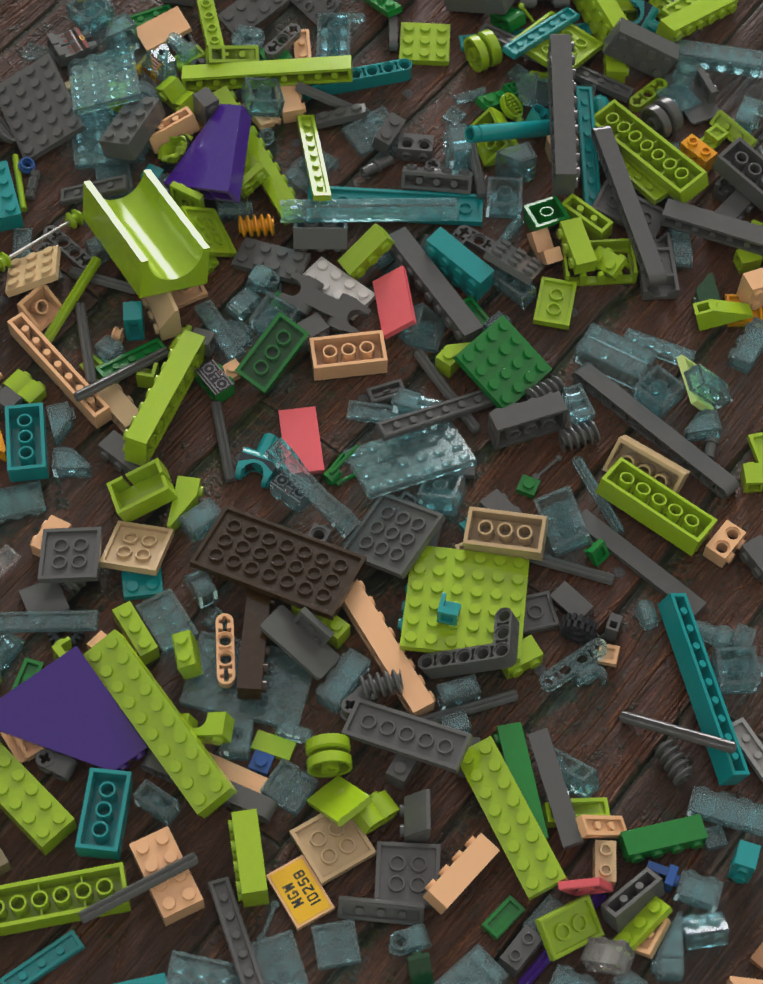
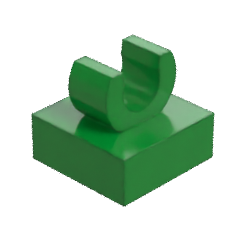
(597, 552)

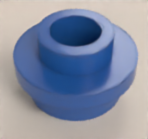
(26, 161)

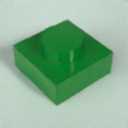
(528, 486)

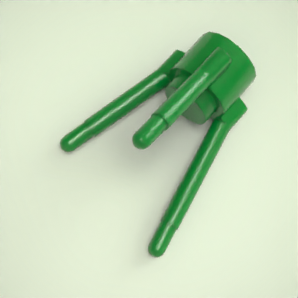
(333, 474)

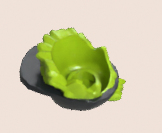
(173, 151)

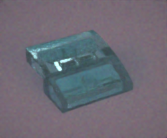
(289, 786)

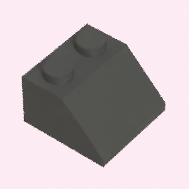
(416, 817)

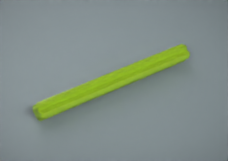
(72, 298)

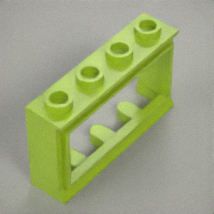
(619, 246)

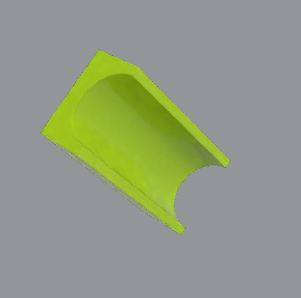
(148, 238)

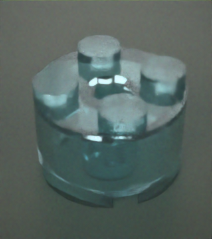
(248, 36)

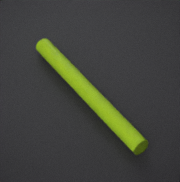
(19, 183)

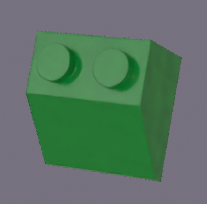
(544, 213)

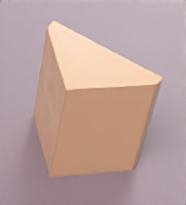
(40, 306)

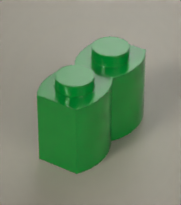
(511, 21)

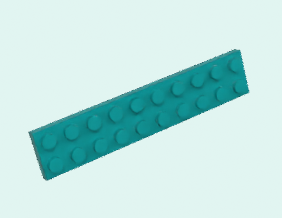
(469, 204)

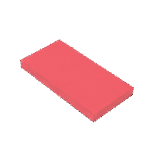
(394, 302)
(301, 433)

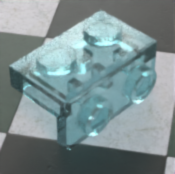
(705, 930)

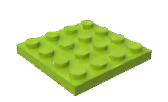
(584, 44)

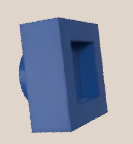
(261, 762)
(658, 868)
(671, 879)

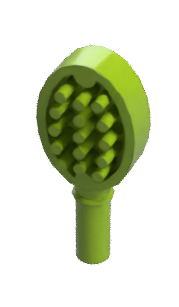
(511, 107)

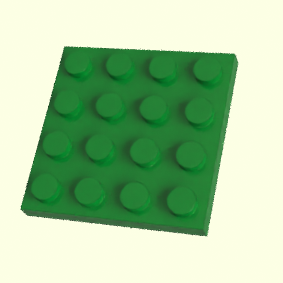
(502, 363)

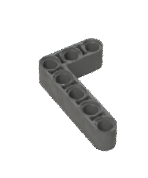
(479, 658)

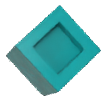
(448, 611)

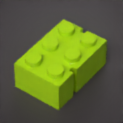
(149, 491)

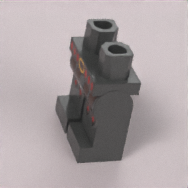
(70, 45)

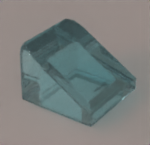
(210, 620)

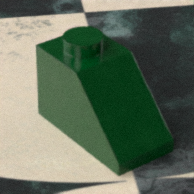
(706, 290)

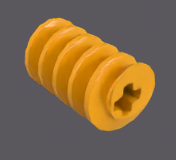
(256, 225)

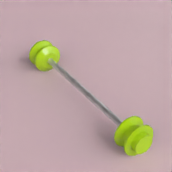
(72, 220)

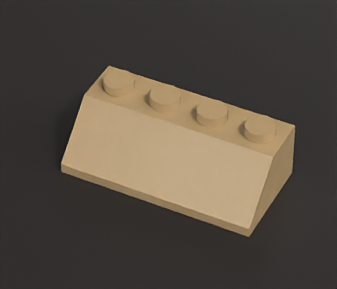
(164, 314)
(649, 461)

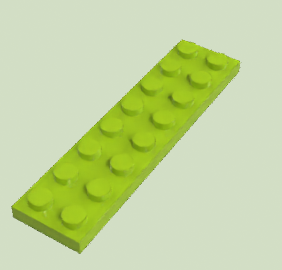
(511, 819)

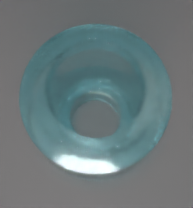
(646, 614)

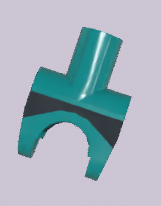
(646, 15)
(256, 461)

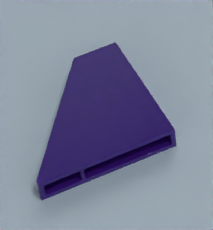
(217, 156)
(72, 715)

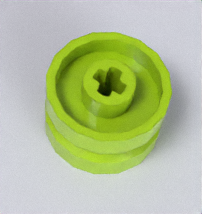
(483, 50)
(328, 755)

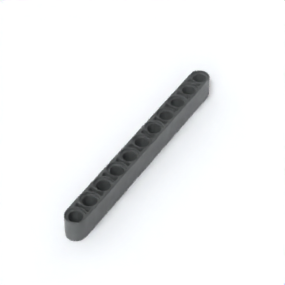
(628, 206)
(656, 431)

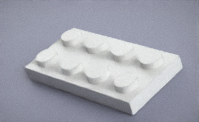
(339, 282)

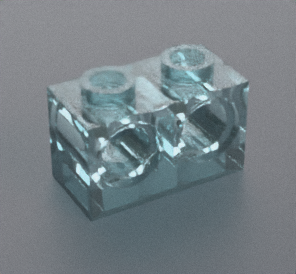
(578, 404)

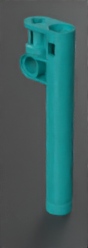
(535, 126)

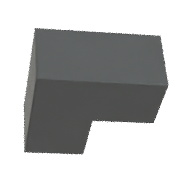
(612, 627)

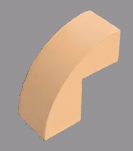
(543, 247)

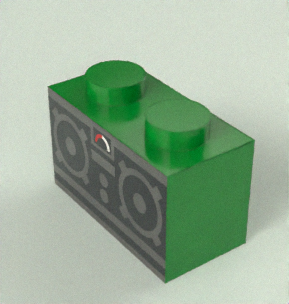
(215, 381)

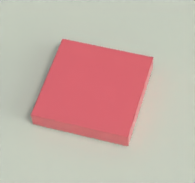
(585, 886)

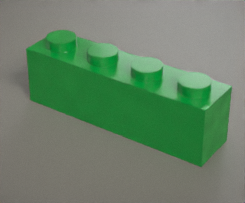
(662, 839)

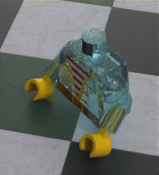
(158, 64)

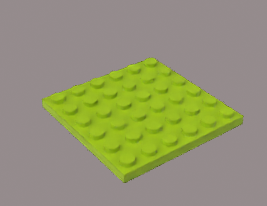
(468, 577)

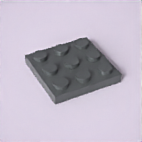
(514, 261)
(70, 555)
(405, 870)

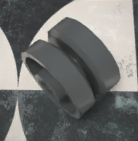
(663, 116)

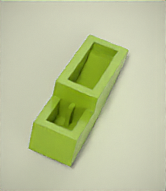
(582, 806)

